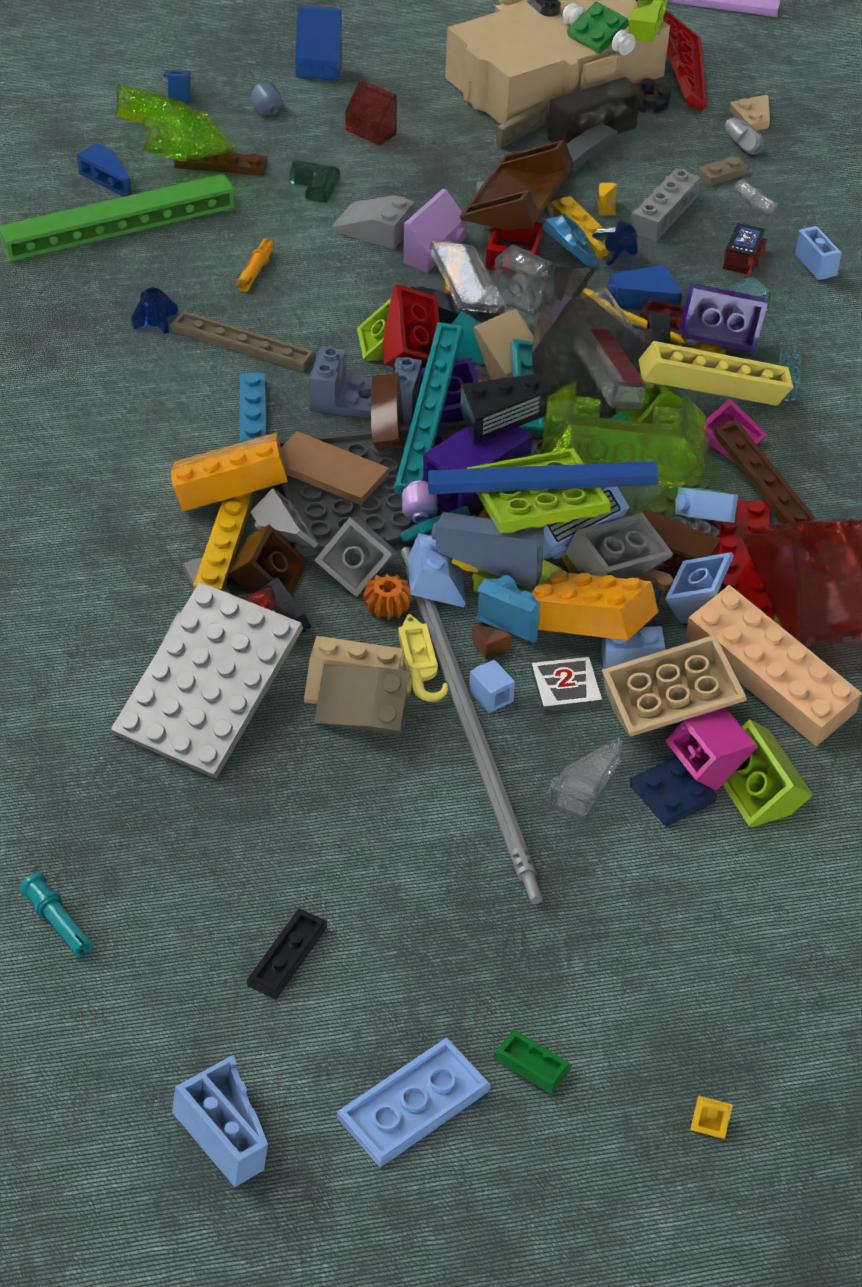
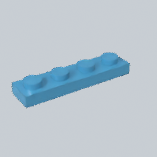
(252, 406)

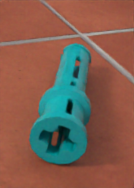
(48, 905)

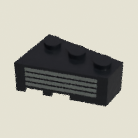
(502, 403)

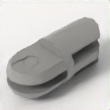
(744, 136)

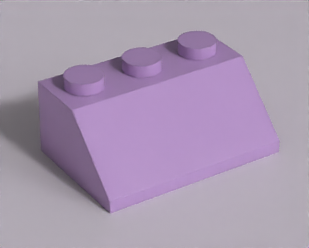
(435, 221)

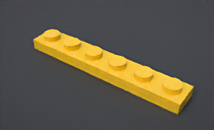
(224, 541)

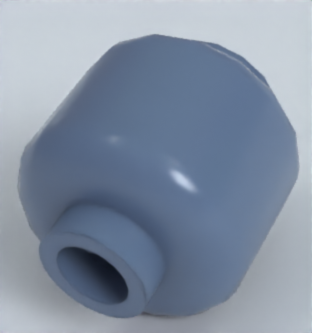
(266, 99)

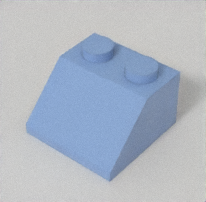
(433, 574)
(697, 584)
(643, 643)

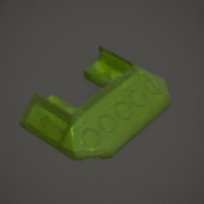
(171, 125)
(671, 440)

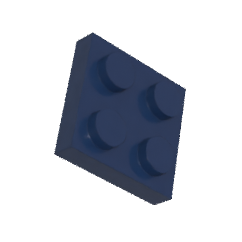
(671, 791)

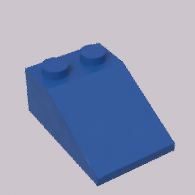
(319, 43)

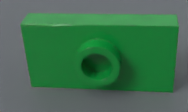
(532, 1061)

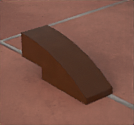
(386, 411)

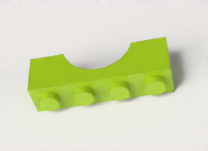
(647, 19)

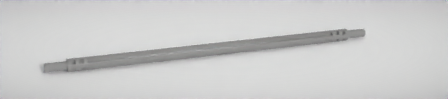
(478, 744)

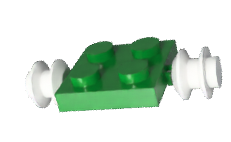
(598, 28)

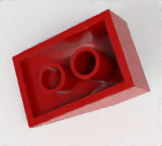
(410, 325)

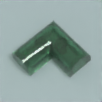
(318, 177)

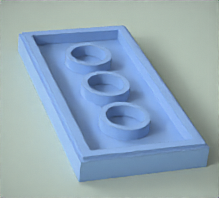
(413, 1102)

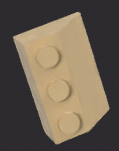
(349, 653)

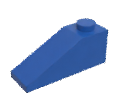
(104, 168)

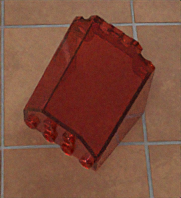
(812, 576)

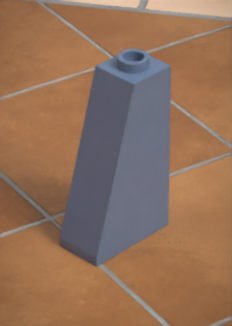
(482, 546)

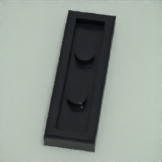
(287, 954)

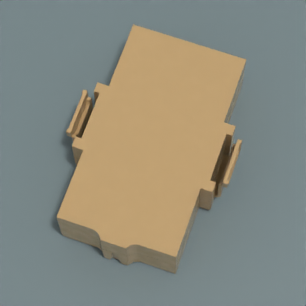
(527, 58)

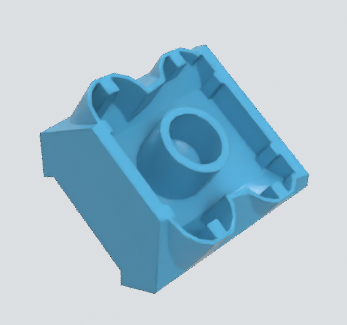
(571, 237)
(508, 608)

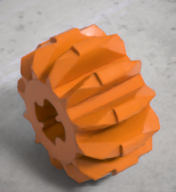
(387, 596)

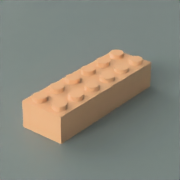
(776, 666)

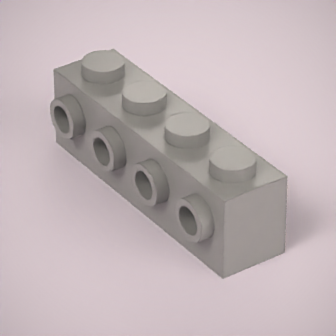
(665, 204)

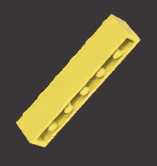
(715, 373)

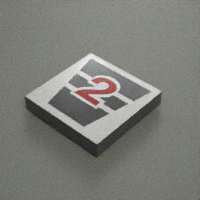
(566, 684)

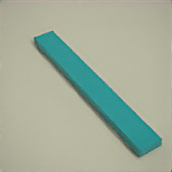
(429, 403)

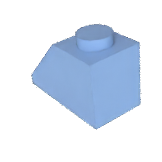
(706, 504)

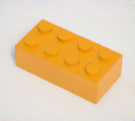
(594, 605)

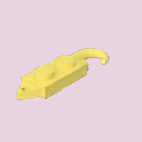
(419, 657)

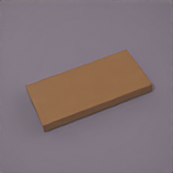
(332, 468)

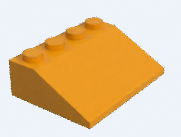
(228, 472)

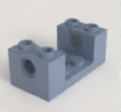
(342, 394)

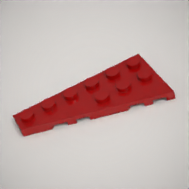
(687, 61)

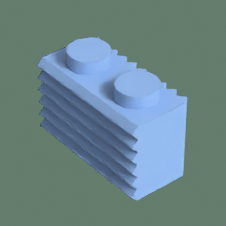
(818, 253)

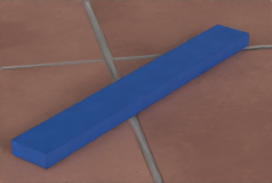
(543, 477)

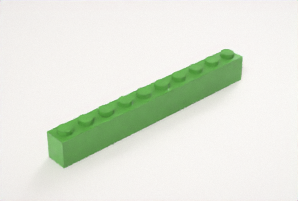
(116, 217)

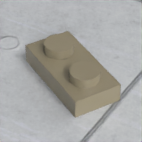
(723, 170)

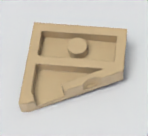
(753, 111)

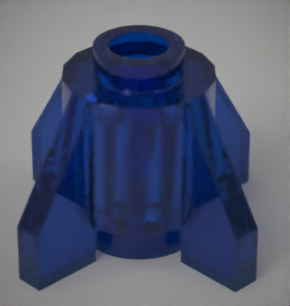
(618, 240)
(153, 309)

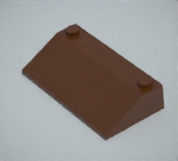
(520, 187)

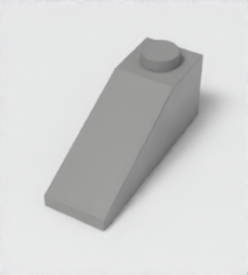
(284, 518)

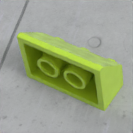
(767, 781)

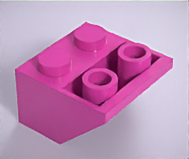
(711, 746)

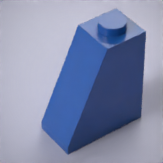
(635, 286)

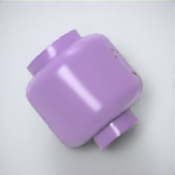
(418, 503)

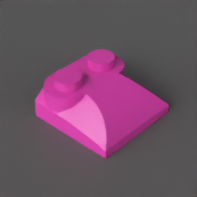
(726, 414)

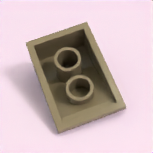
(364, 698)

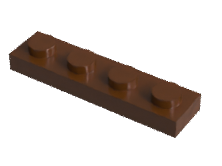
(228, 162)

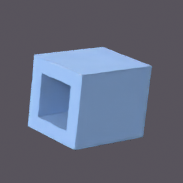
(491, 686)

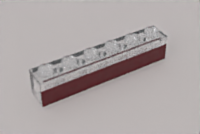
(610, 368)

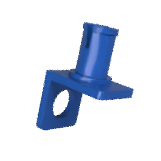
(178, 84)

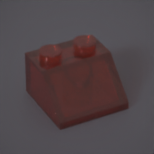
(372, 113)

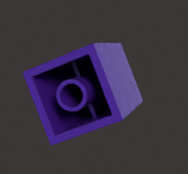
(460, 453)

